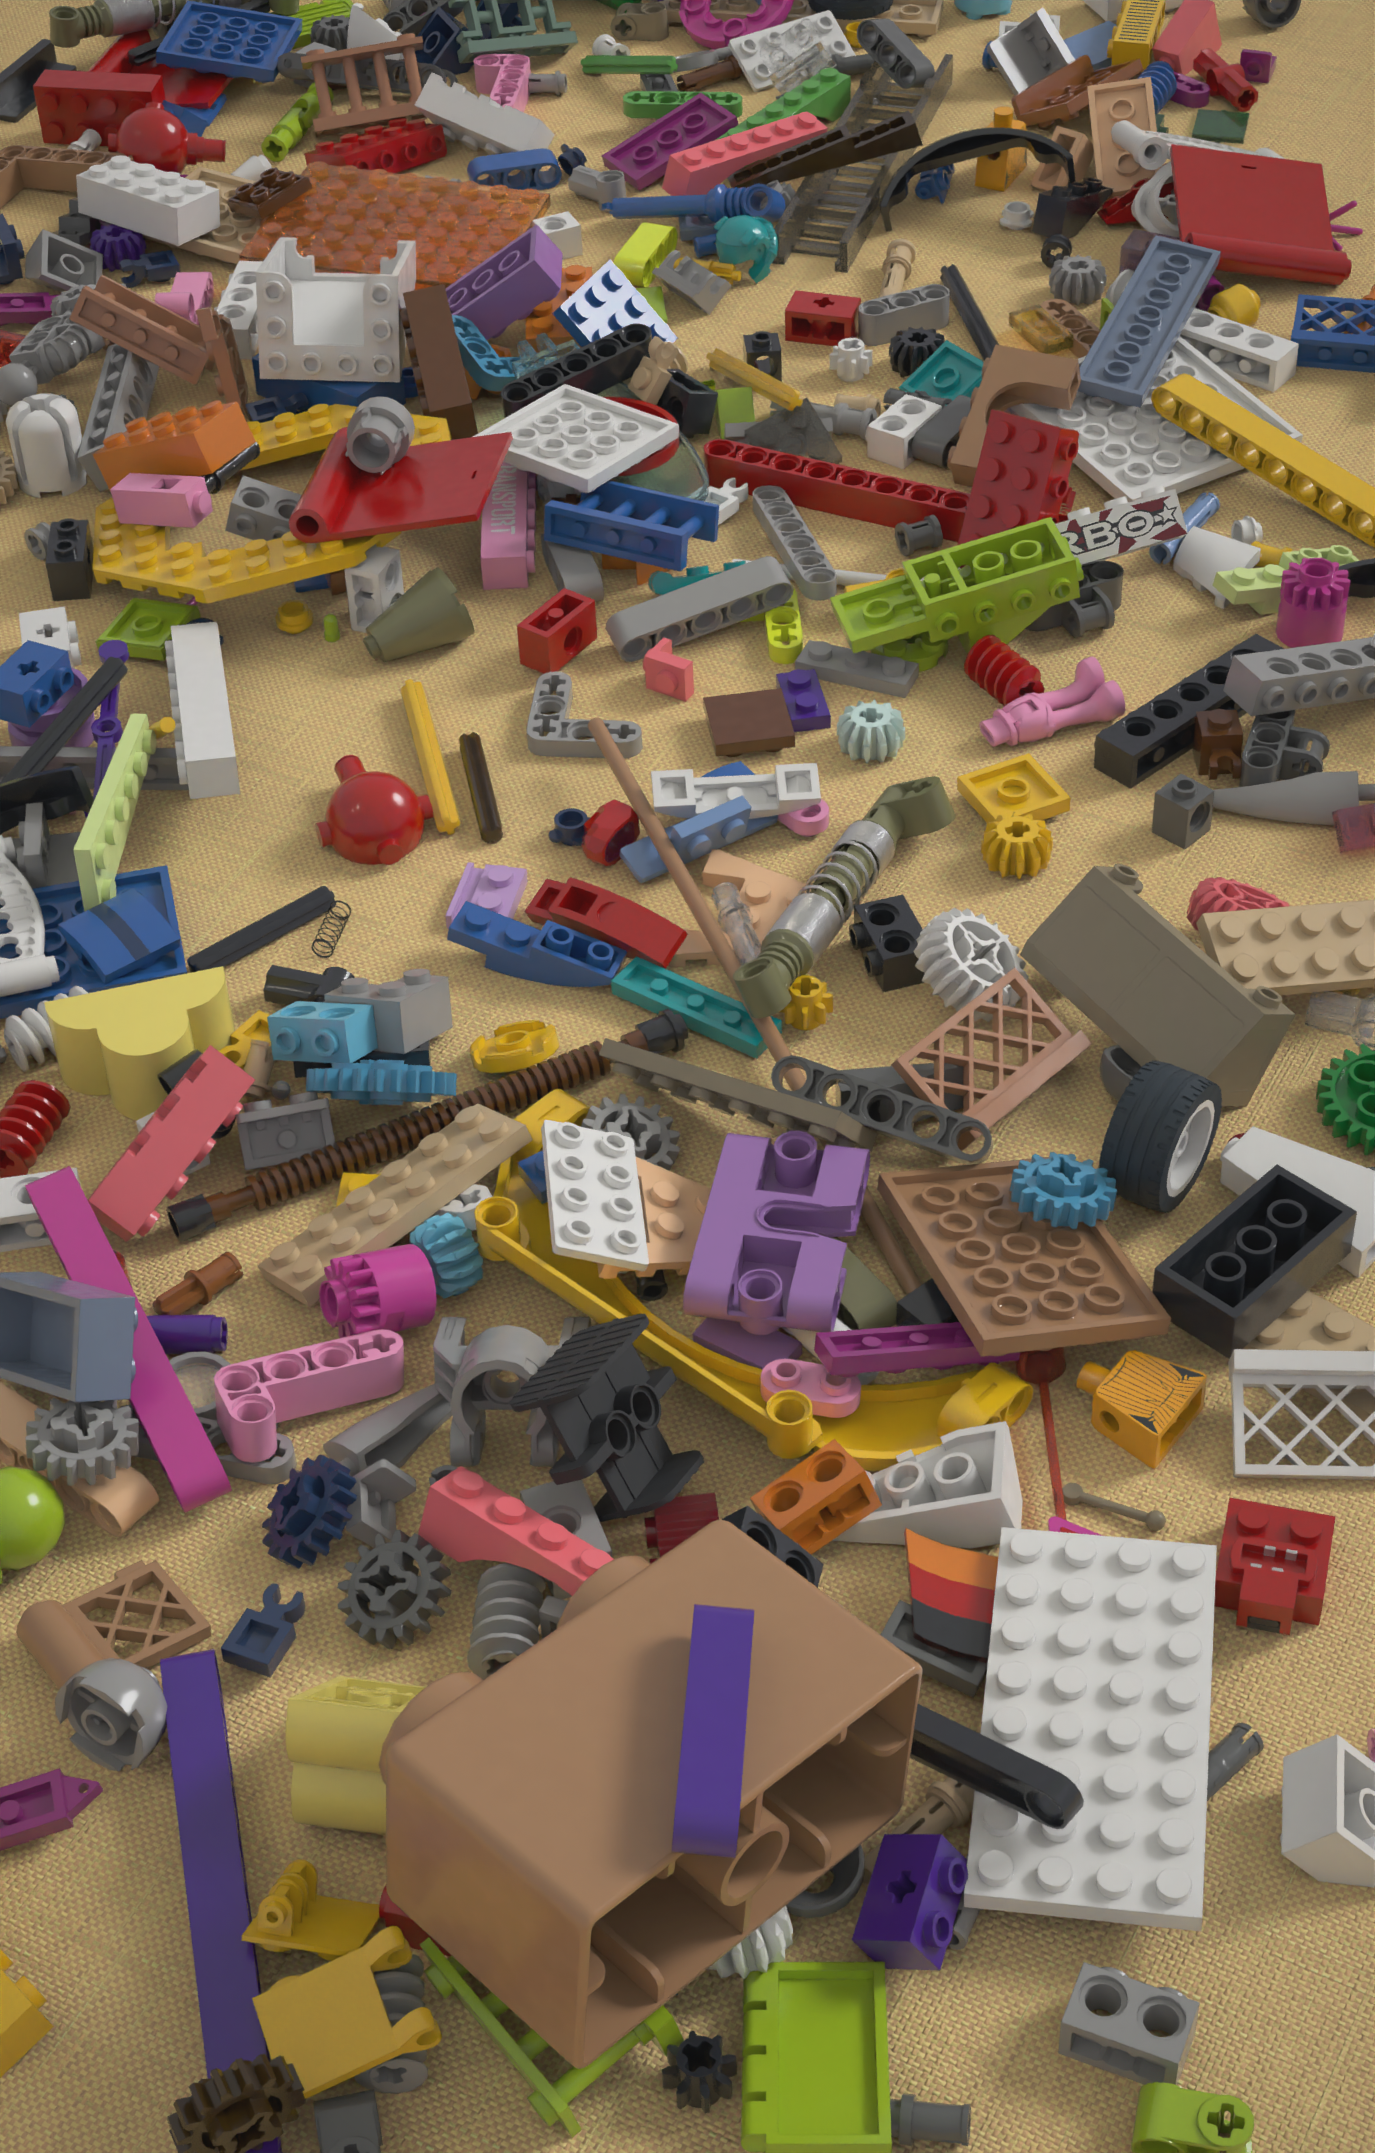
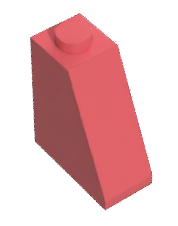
(1188, 32)

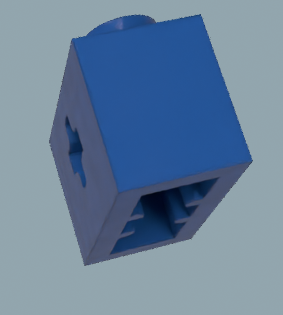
(33, 682)

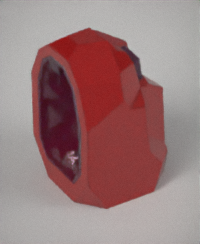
(608, 831)

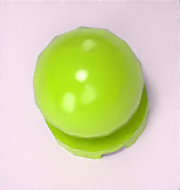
(28, 1518)

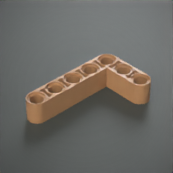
(44, 168)

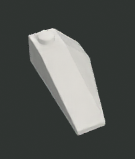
(948, 1493)

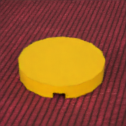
(514, 1047)

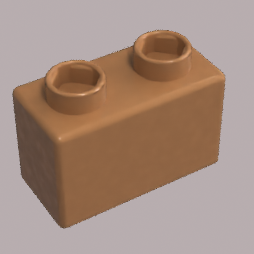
(546, 1795)

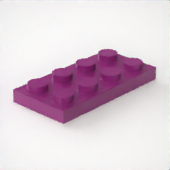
(647, 153)

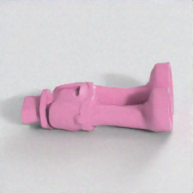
(1036, 715)

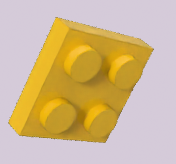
(1012, 787)

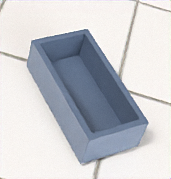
(66, 1337)

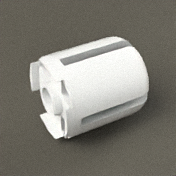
(46, 444)

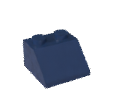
(441, 44)

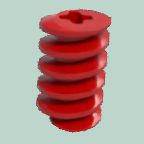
(1001, 670)
(29, 1124)

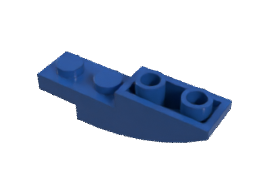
(543, 956)

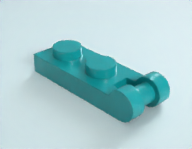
(663, 582)

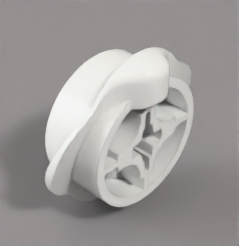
(1150, 208)

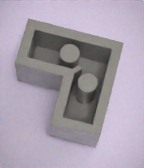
(404, 1009)

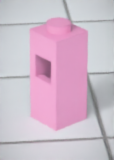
(161, 500)

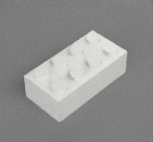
(148, 200)

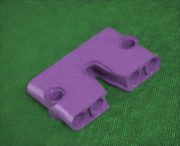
(768, 1231)

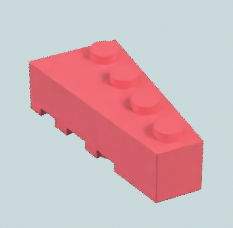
(169, 1143)

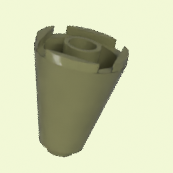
(420, 620)

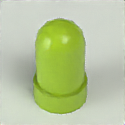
(331, 629)

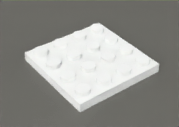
(581, 437)

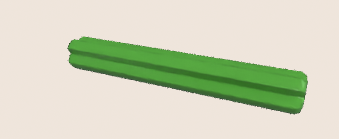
(628, 64)

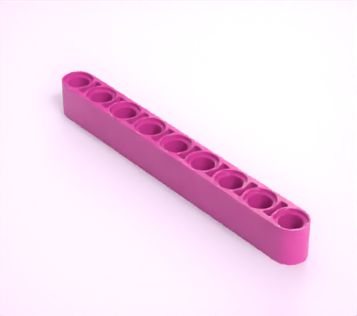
(156, 1390)

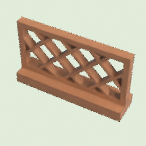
(1021, 1081)

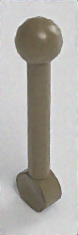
(1074, 1494)

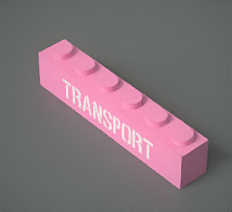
(509, 530)

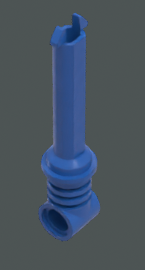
(715, 205)

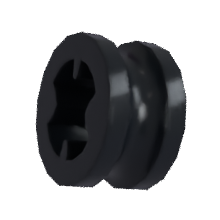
(1052, 243)

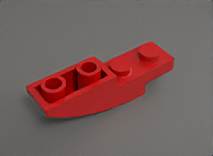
(608, 919)

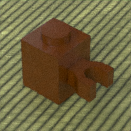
(1218, 743)

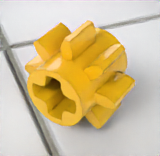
(808, 1003)

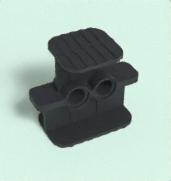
(608, 1418)

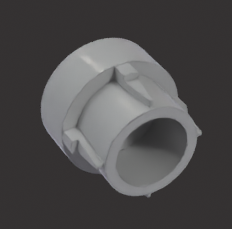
(379, 434)

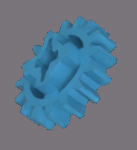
(1063, 1190)

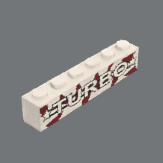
(1123, 526)

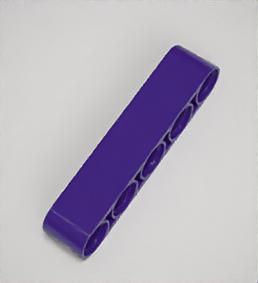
(713, 1732)

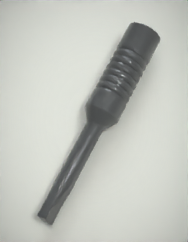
(280, 1090)

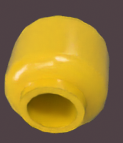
(1236, 304)

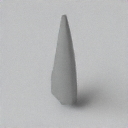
(1297, 800)
(391, 1432)

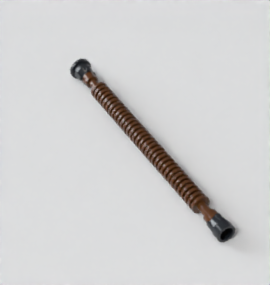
(517, 1090)

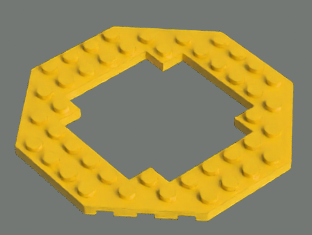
(143, 556)

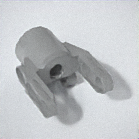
(469, 1383)

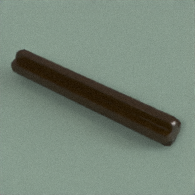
(480, 787)

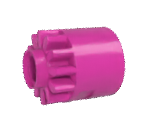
(1312, 603)
(379, 1291)

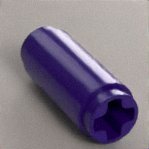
(190, 1333)

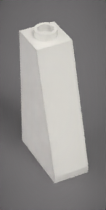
(1259, 1151)

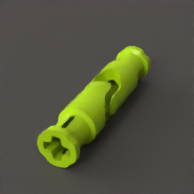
(293, 125)

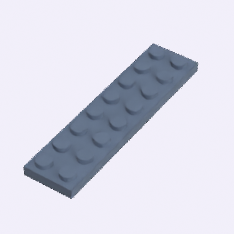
(1147, 321)

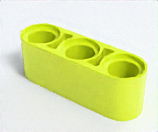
(645, 252)

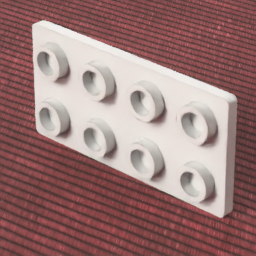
(747, 47)
(594, 1196)

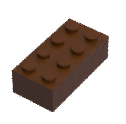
(437, 360)

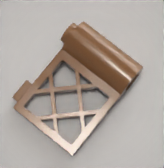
(67, 1641)

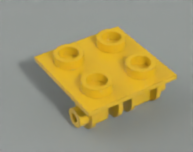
(305, 1921)

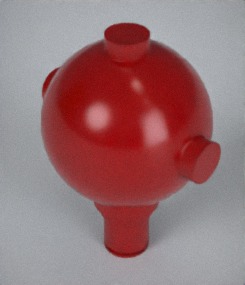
(162, 140)
(372, 815)

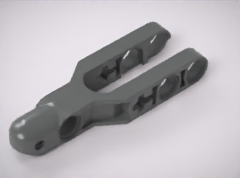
(290, 66)

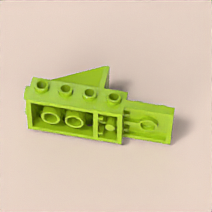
(986, 597)

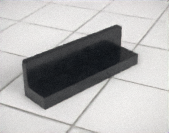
(17, 80)

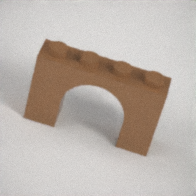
(1008, 380)

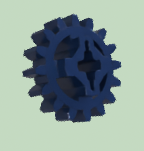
(309, 1511)

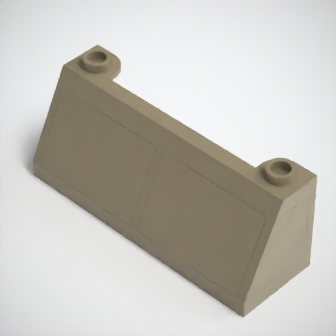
(1156, 986)

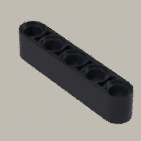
(588, 368)

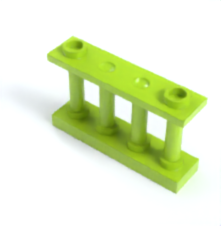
(547, 2099)

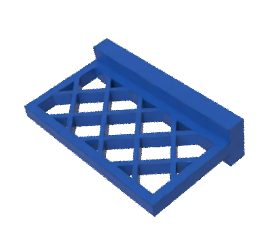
(1331, 347)

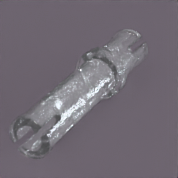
(736, 921)

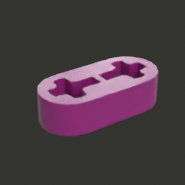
(1190, 92)

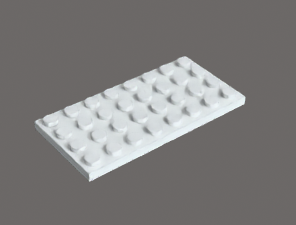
(1110, 1683)

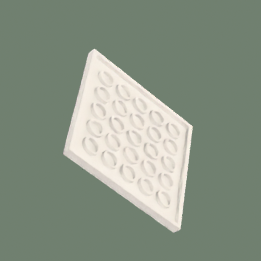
(1137, 447)

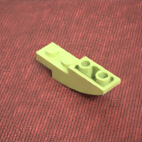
(1262, 585)

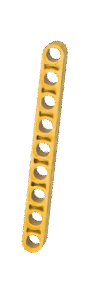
(1269, 454)

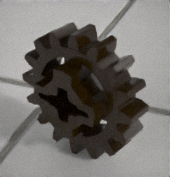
(237, 2107)

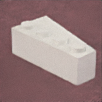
(480, 120)

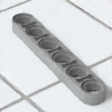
(794, 543)

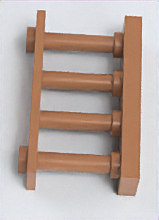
(359, 117)
(143, 328)

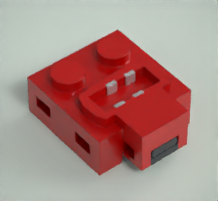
(1273, 1565)

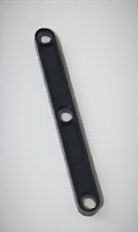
(994, 1769)

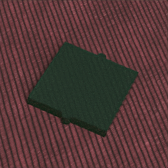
(1221, 126)

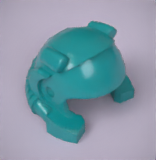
(747, 239)

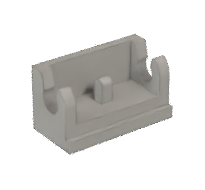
(692, 282)

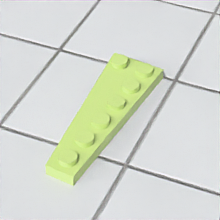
(110, 817)

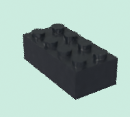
(1254, 1260)

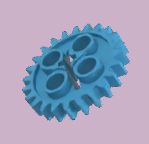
(381, 1082)

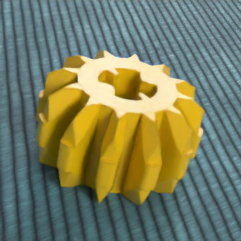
(1016, 845)

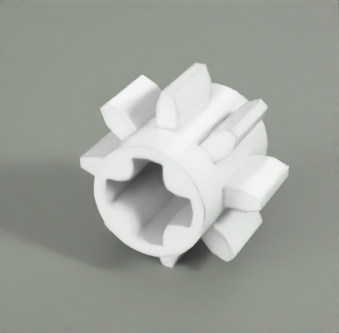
(850, 359)

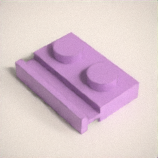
(492, 888)

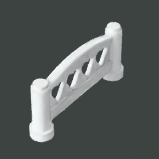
(1153, 148)
(26, 921)

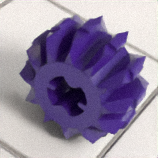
(117, 245)

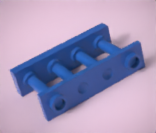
(632, 524)

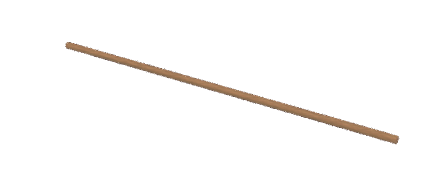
(771, 1036)

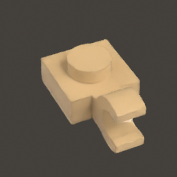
(652, 374)

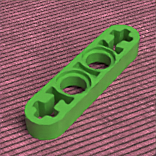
(659, 103)

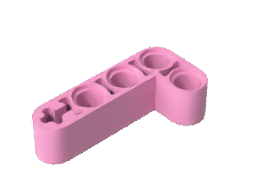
(504, 78)
(188, 294)
(300, 1383)

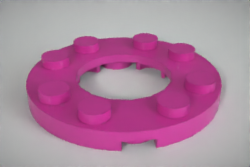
(716, 33)

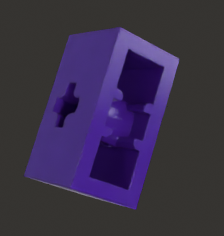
(911, 1901)

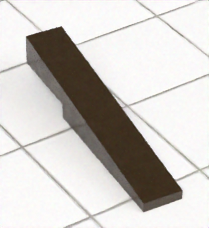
(832, 151)

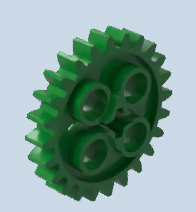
(1348, 1097)

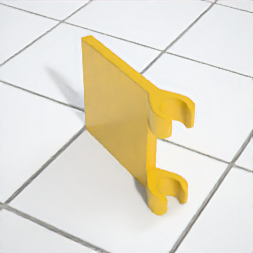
(336, 2019)

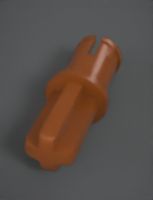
(199, 1286)

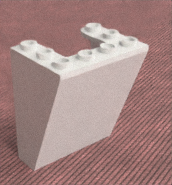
(331, 321)

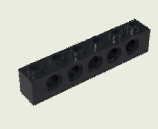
(1166, 725)

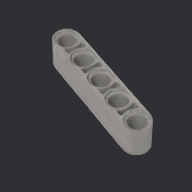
(700, 608)

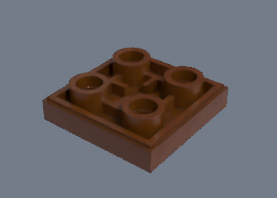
(269, 193)
(749, 722)

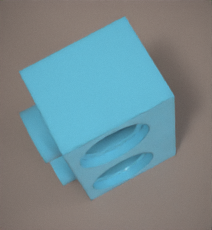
(322, 1032)

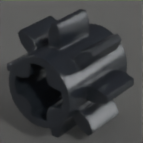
(699, 2071)

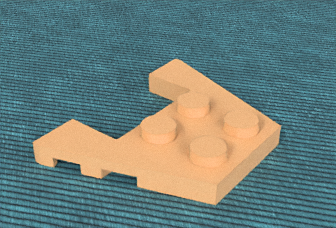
(760, 889)
(672, 1220)

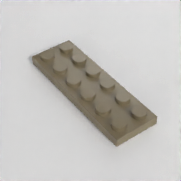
(735, 1095)

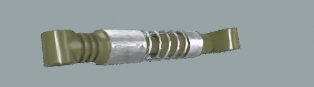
(121, 17)
(856, 862)

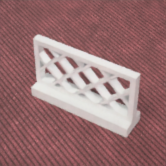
(1300, 1370)

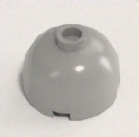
(114, 1712)

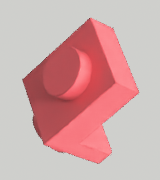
(668, 672)

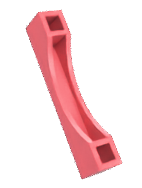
(709, 164)
(481, 1522)

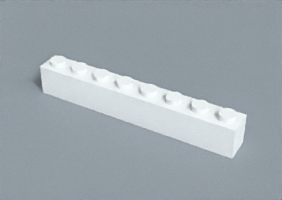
(201, 711)

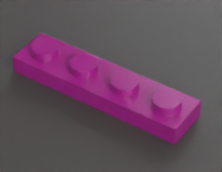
(900, 1349)

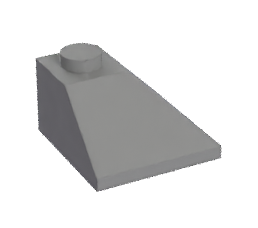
(61, 263)

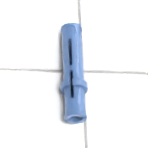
(1194, 515)

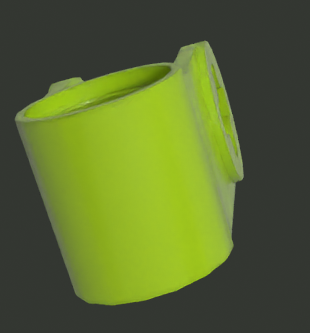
(1189, 2121)

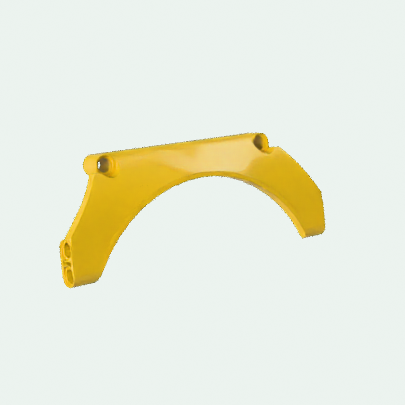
(884, 1425)

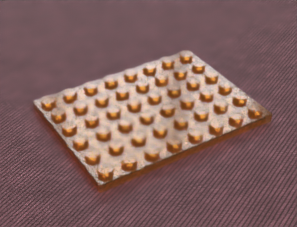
(361, 214)

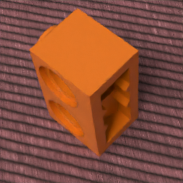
(818, 1498)

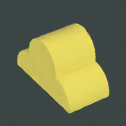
(131, 1033)
(336, 1751)

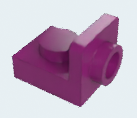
(1257, 65)

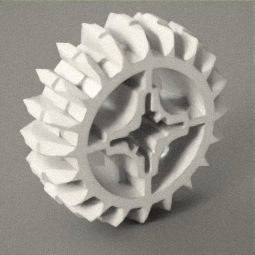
(965, 957)

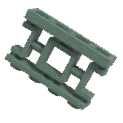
(512, 39)

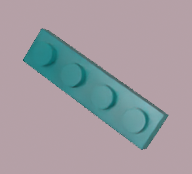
(699, 1006)

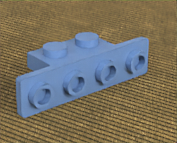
(695, 837)

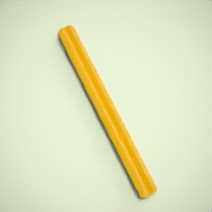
(752, 377)
(430, 757)

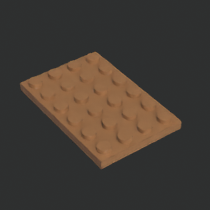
(1014, 1277)

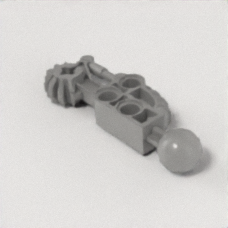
(48, 350)

